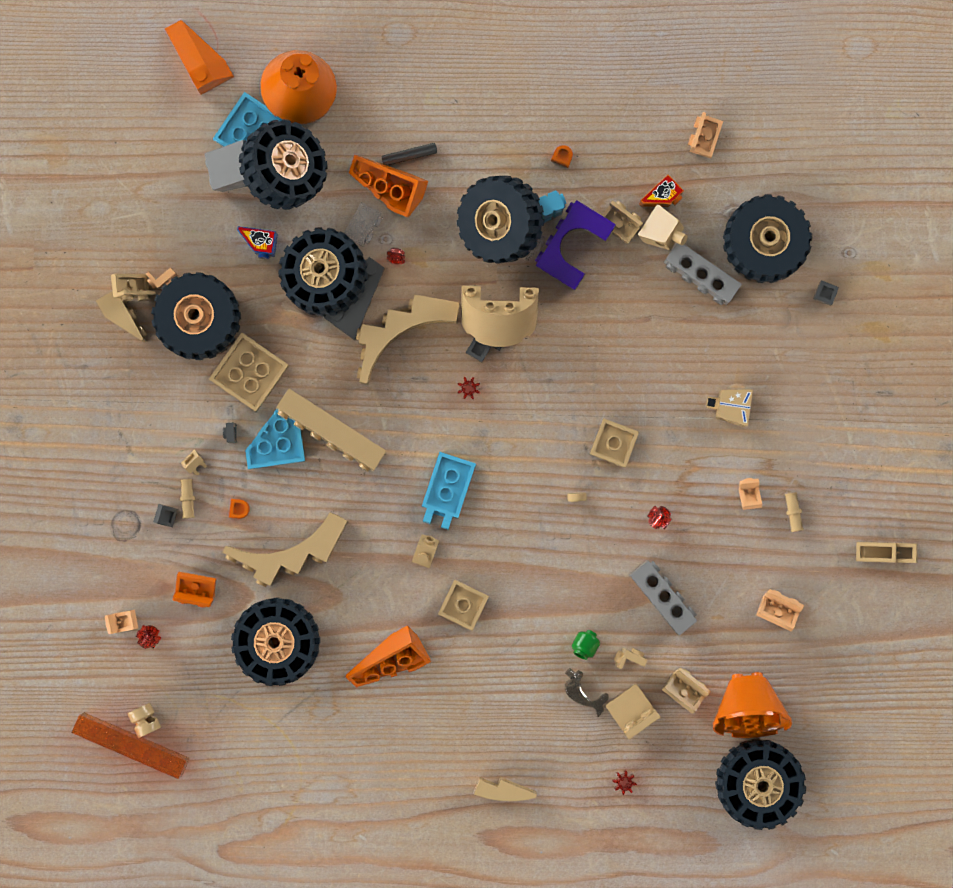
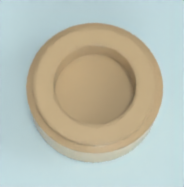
(578, 496)

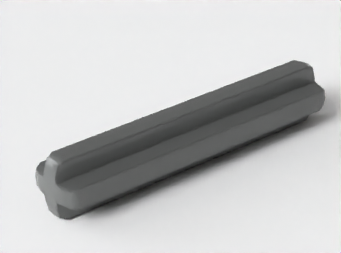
(409, 154)

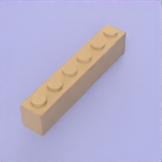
(330, 430)

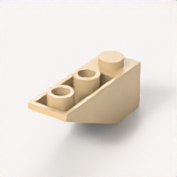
(120, 314)

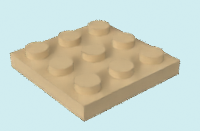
(249, 372)

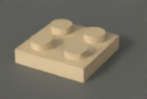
(614, 443)
(463, 605)

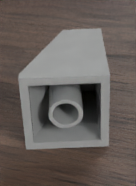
(224, 167)

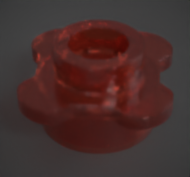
(396, 256)

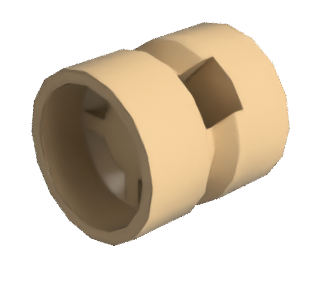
(144, 720)

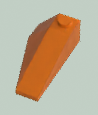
(200, 60)
(392, 186)
(395, 654)

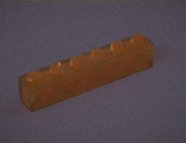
(130, 745)

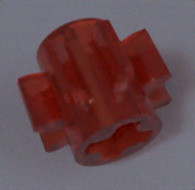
(466, 383)
(659, 517)
(148, 636)
(628, 785)

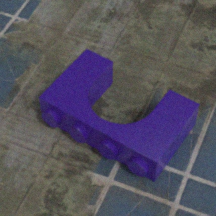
(578, 217)

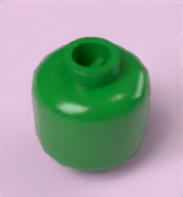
(585, 644)

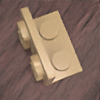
(632, 711)

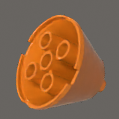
(298, 86)
(750, 708)

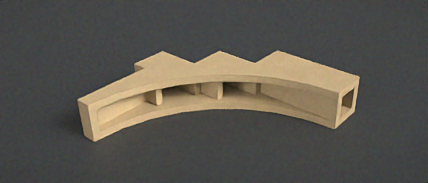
(376, 339)
(268, 565)

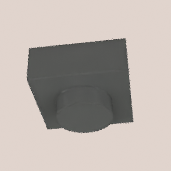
(826, 293)
(478, 350)
(230, 432)
(165, 515)

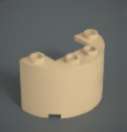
(499, 321)

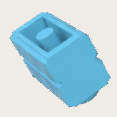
(552, 205)

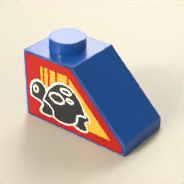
(261, 241)

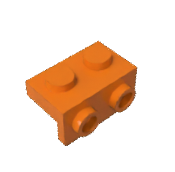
(194, 589)

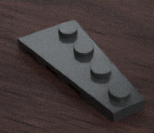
(353, 317)

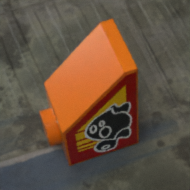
(663, 194)

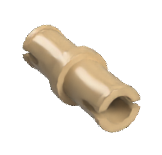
(187, 498)
(794, 512)

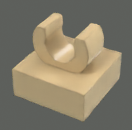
(192, 461)

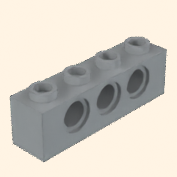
(713, 273)
(687, 616)

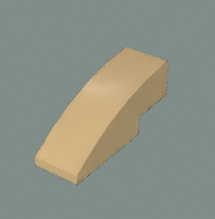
(886, 552)
(503, 791)

